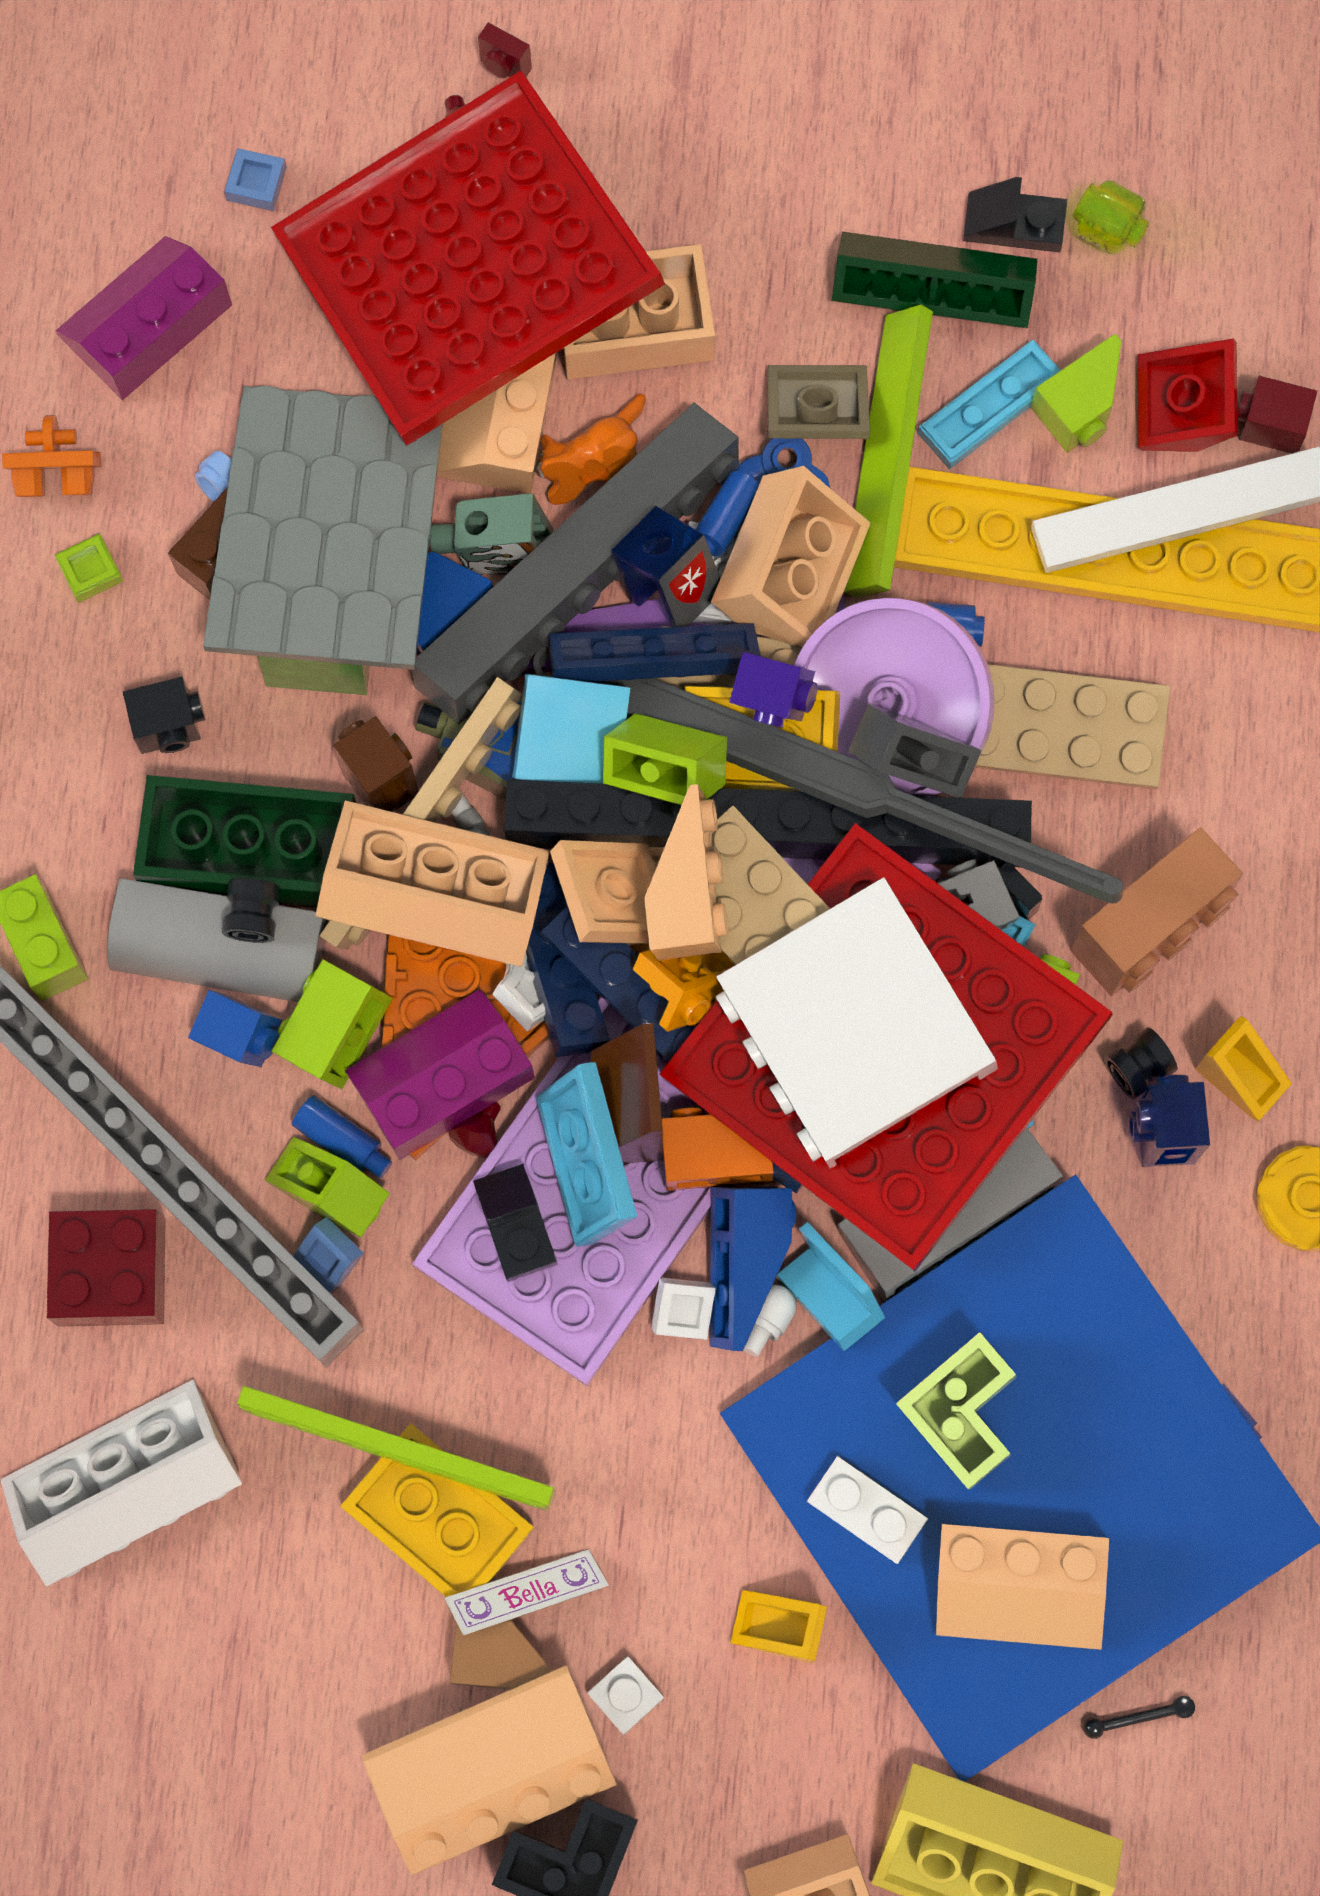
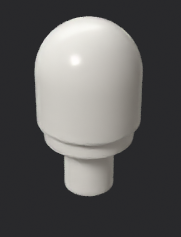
(772, 1320)

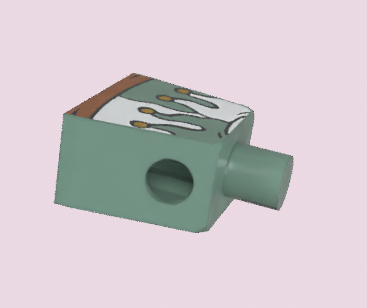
(493, 532)

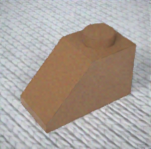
(495, 1658)

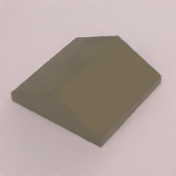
(818, 402)

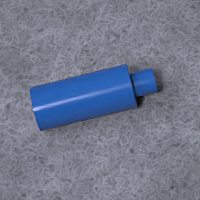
(727, 511)
(340, 1136)

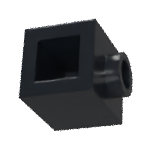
(164, 715)

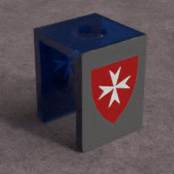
(669, 558)

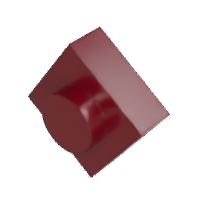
(503, 52)

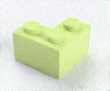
(947, 1404)

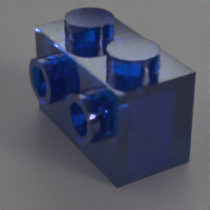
(1171, 1122)

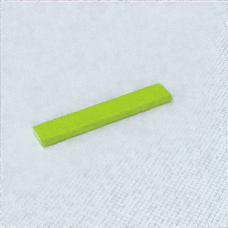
(889, 447)
(396, 1448)

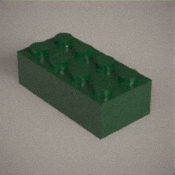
(217, 831)

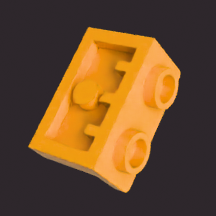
(686, 983)

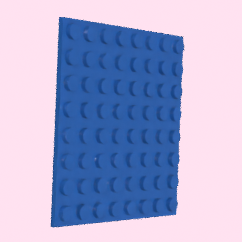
(1106, 1436)

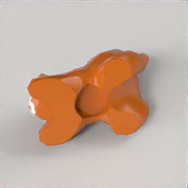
(590, 456)

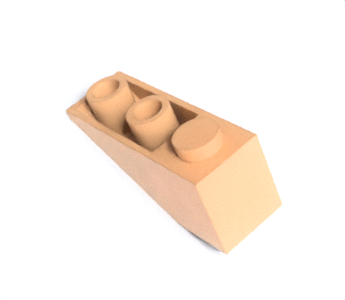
(682, 893)

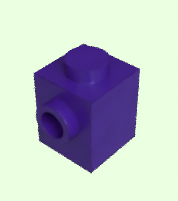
(773, 689)

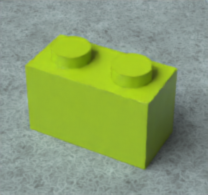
(663, 759)
(39, 938)
(331, 1024)

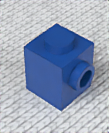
(235, 1029)

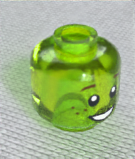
(1111, 217)

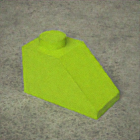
(1080, 396)
(328, 1186)

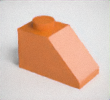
(708, 1154)

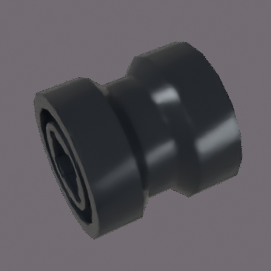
(251, 910)
(1140, 1063)

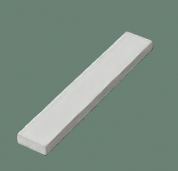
(1178, 510)

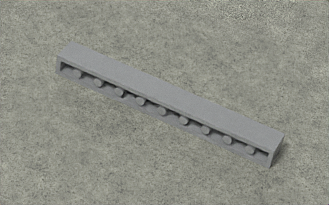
(173, 1176)

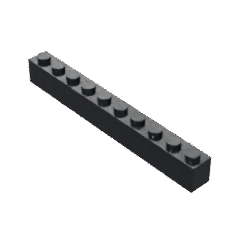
(789, 821)

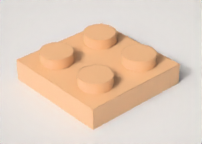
(605, 888)

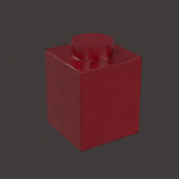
(1276, 414)

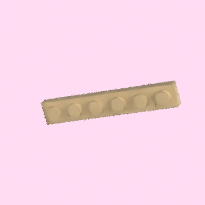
(441, 790)

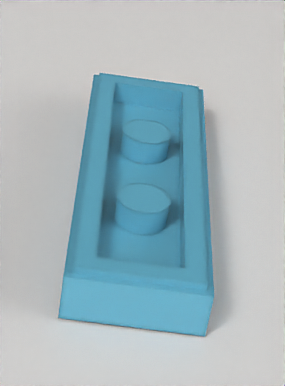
(987, 405)

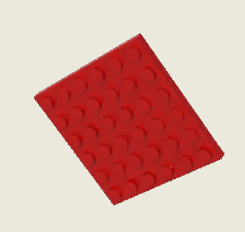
(466, 257)
(926, 1168)

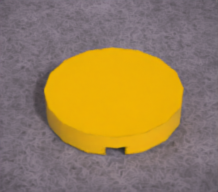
(1291, 1198)

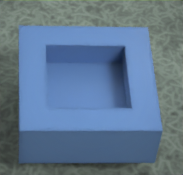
(255, 179)
(328, 1254)

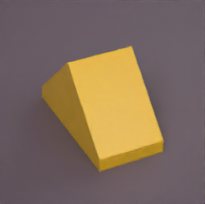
(1245, 1070)
(779, 1625)

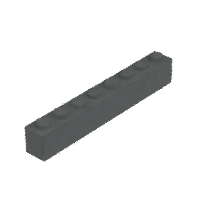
(572, 564)

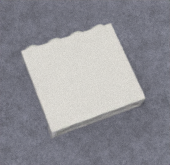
(854, 1022)

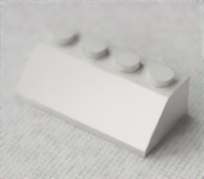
(119, 1483)

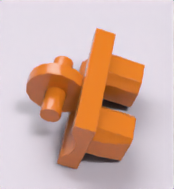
(29, 467)

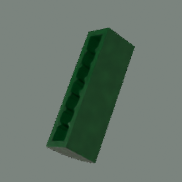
(940, 277)

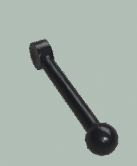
(1181, 1707)

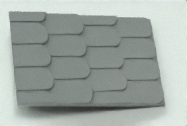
(322, 540)

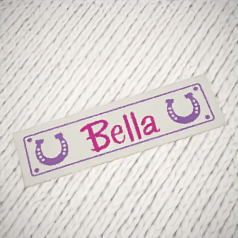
(526, 1592)

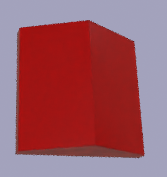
(1187, 397)

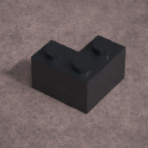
(582, 1869)

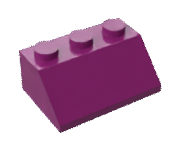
(146, 315)
(441, 1073)

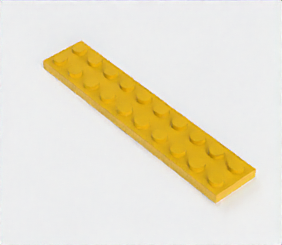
(985, 534)

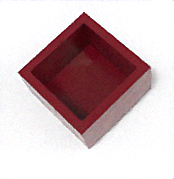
(106, 1267)

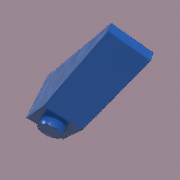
(747, 1249)

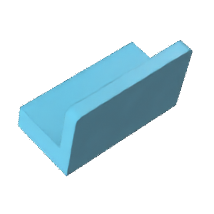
(831, 1291)

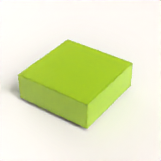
(88, 568)

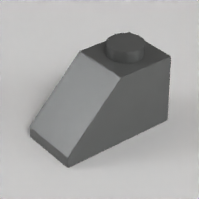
(913, 751)

